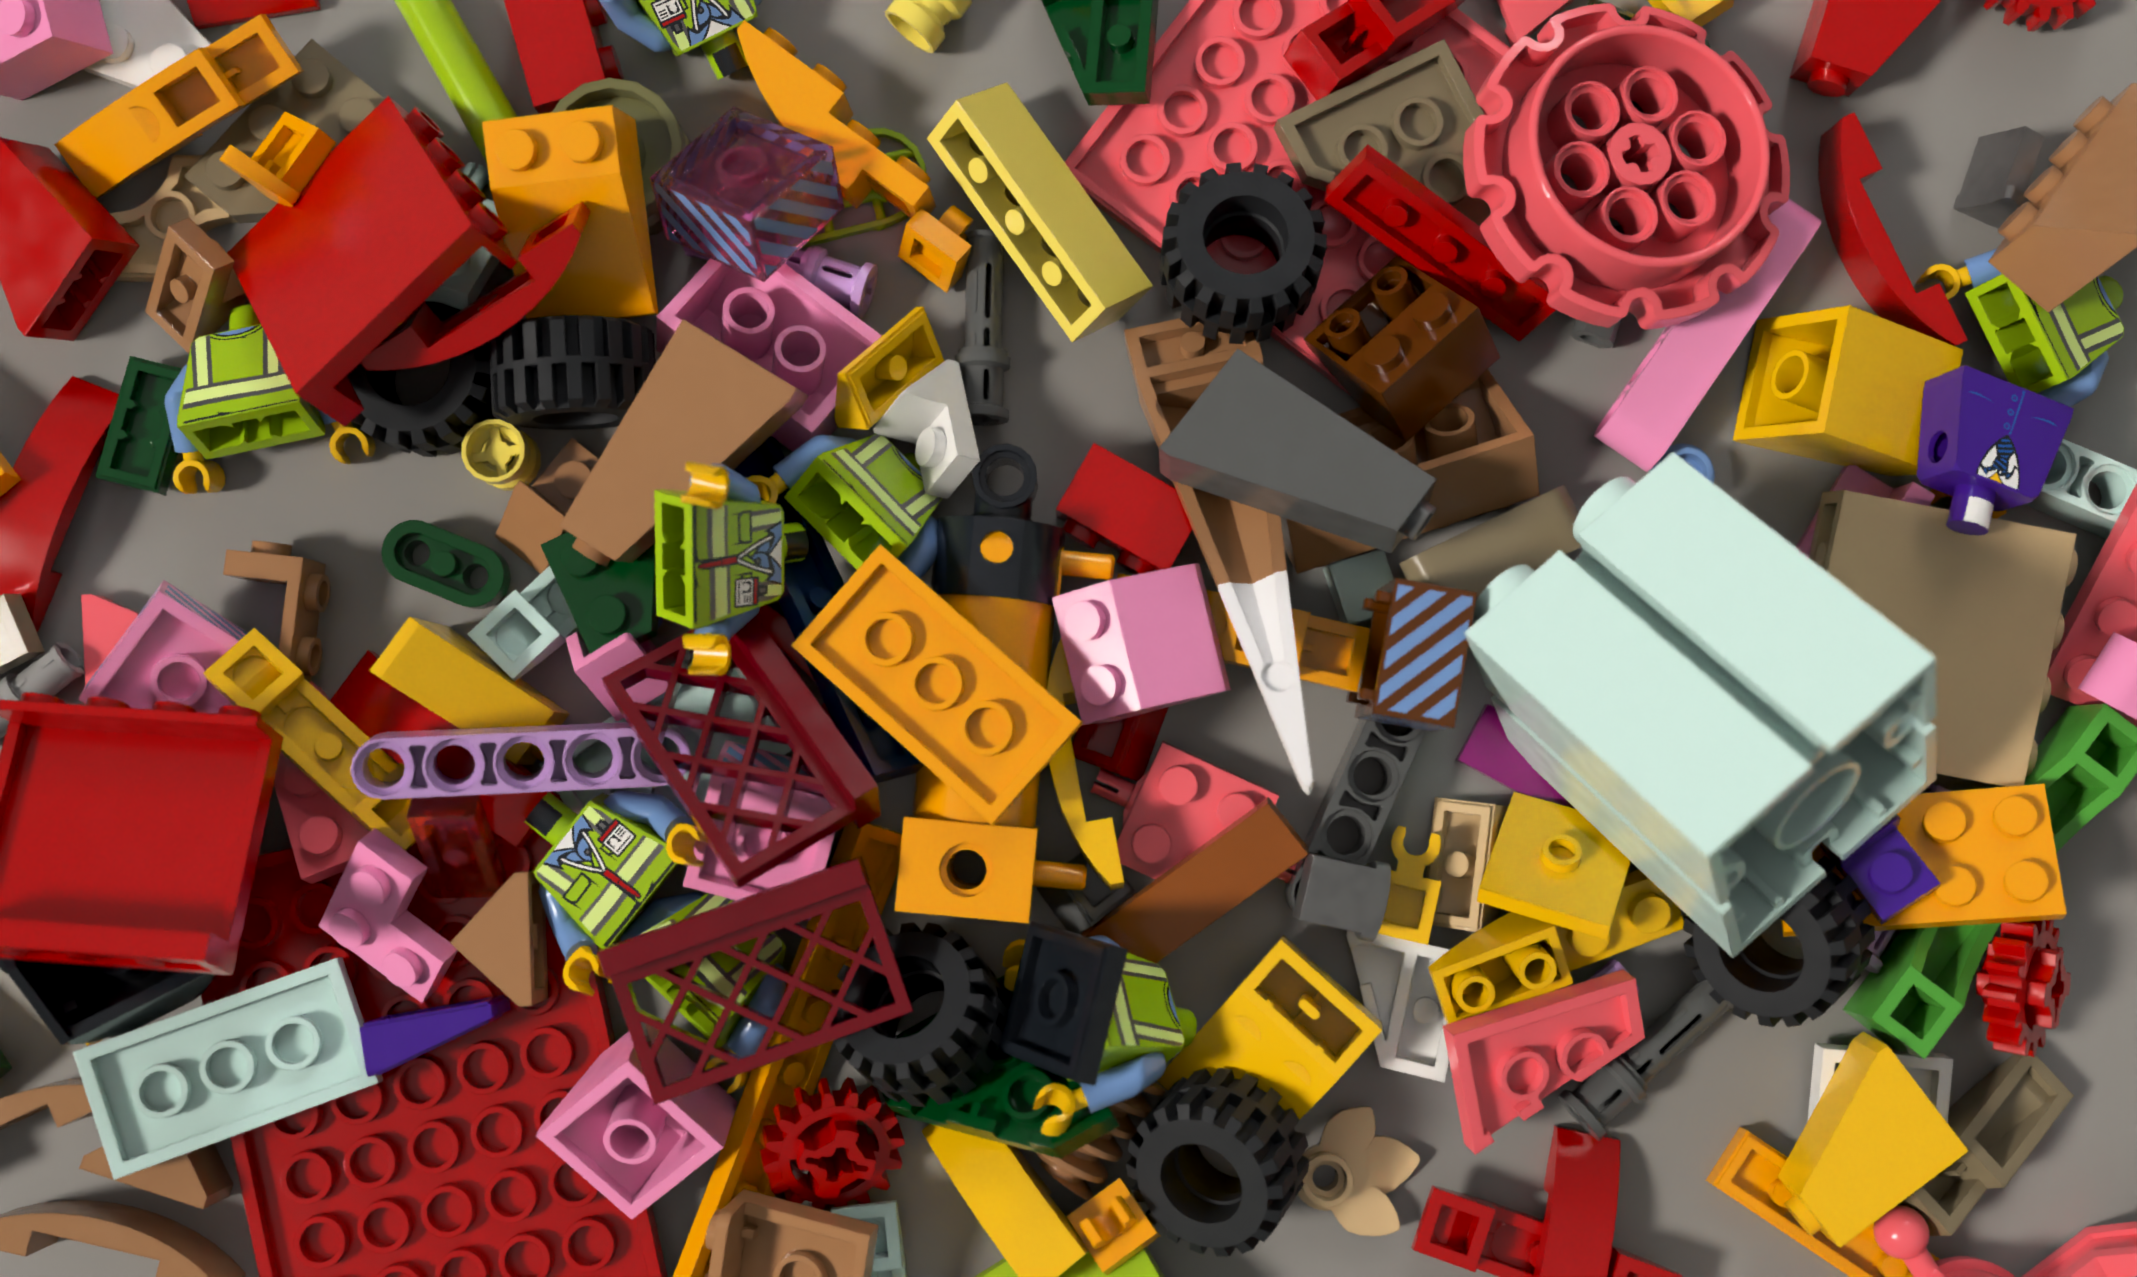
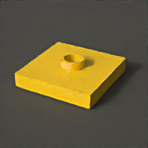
(1554, 868)

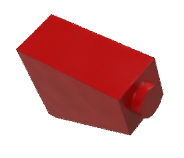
(1852, 40)
(54, 243)

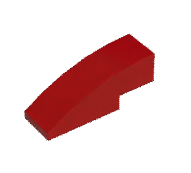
(1359, 39)

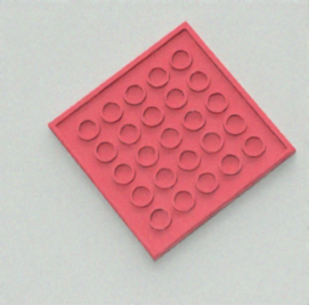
(1217, 104)

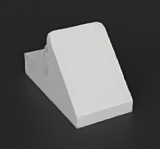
(939, 422)

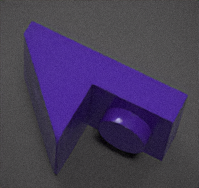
(1887, 872)

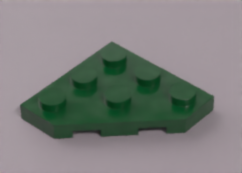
(1003, 1106)

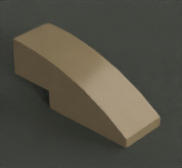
(2000, 1128)

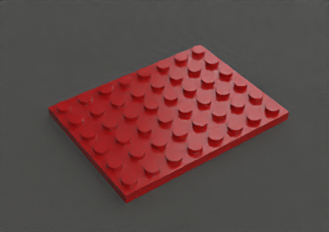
(444, 1153)

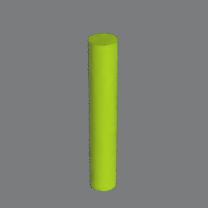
(457, 64)

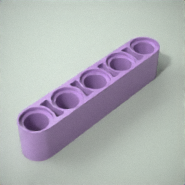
(491, 772)

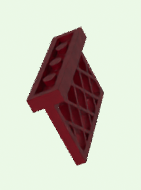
(797, 722)
(734, 924)

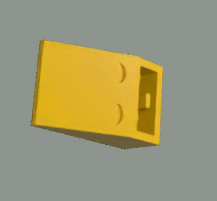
(1283, 1027)

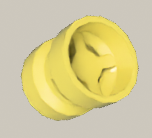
(924, 20)
(491, 447)

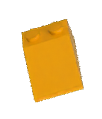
(550, 165)

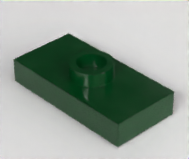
(139, 437)

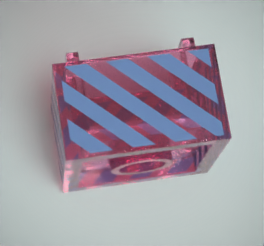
(748, 193)

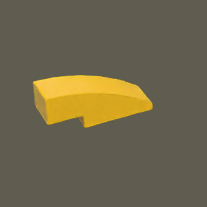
(1008, 1202)

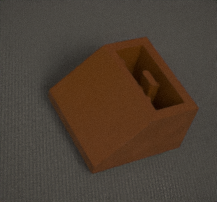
(1404, 347)

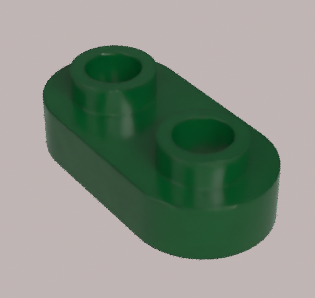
(448, 566)

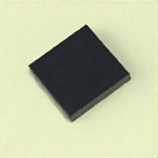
(1063, 1002)

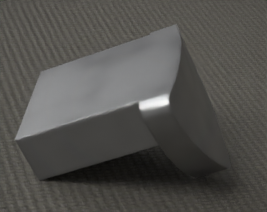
(1999, 175)
(1343, 894)

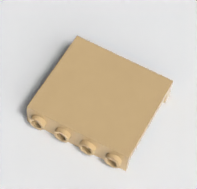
(1973, 603)

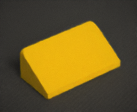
(885, 370)

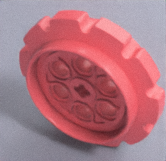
(1626, 166)

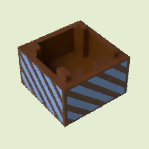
(1414, 655)

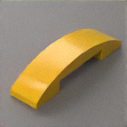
(313, 729)
(1097, 837)

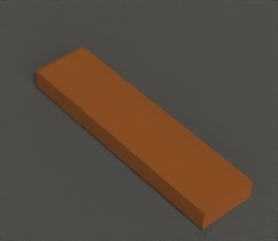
(1204, 884)

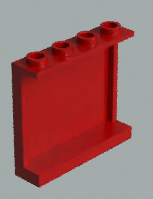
(362, 250)
(130, 831)

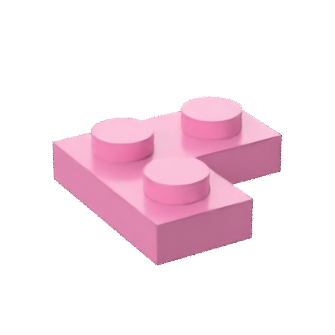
(373, 919)

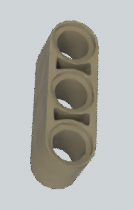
(1517, 537)

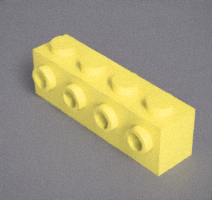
(1039, 211)

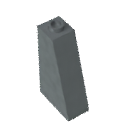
(1295, 458)

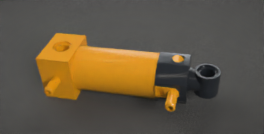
(1002, 579)

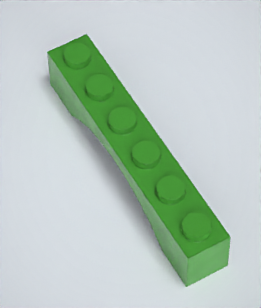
(1929, 970)

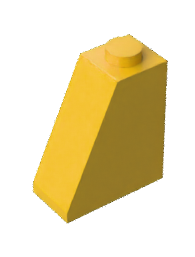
(463, 684)
(1865, 1145)

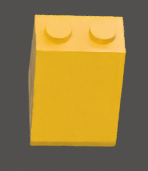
(1840, 388)

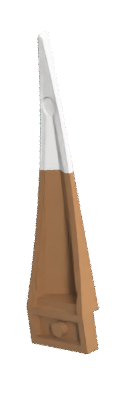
(1237, 541)

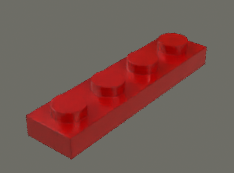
(1435, 240)

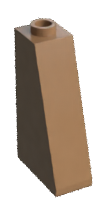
(694, 407)

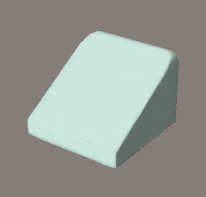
(1355, 580)

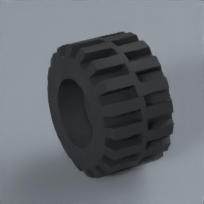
(1251, 207)
(569, 371)
(433, 423)
(1784, 987)
(957, 1039)
(1193, 1195)

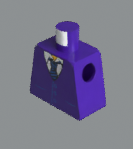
(1986, 444)

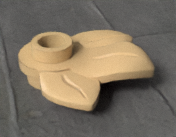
(1364, 1173)

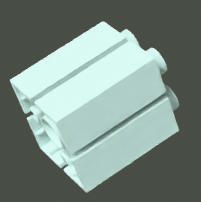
(1707, 697)

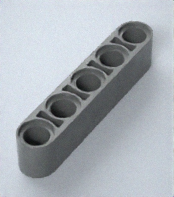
(1345, 798)

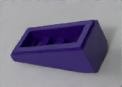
(407, 1035)

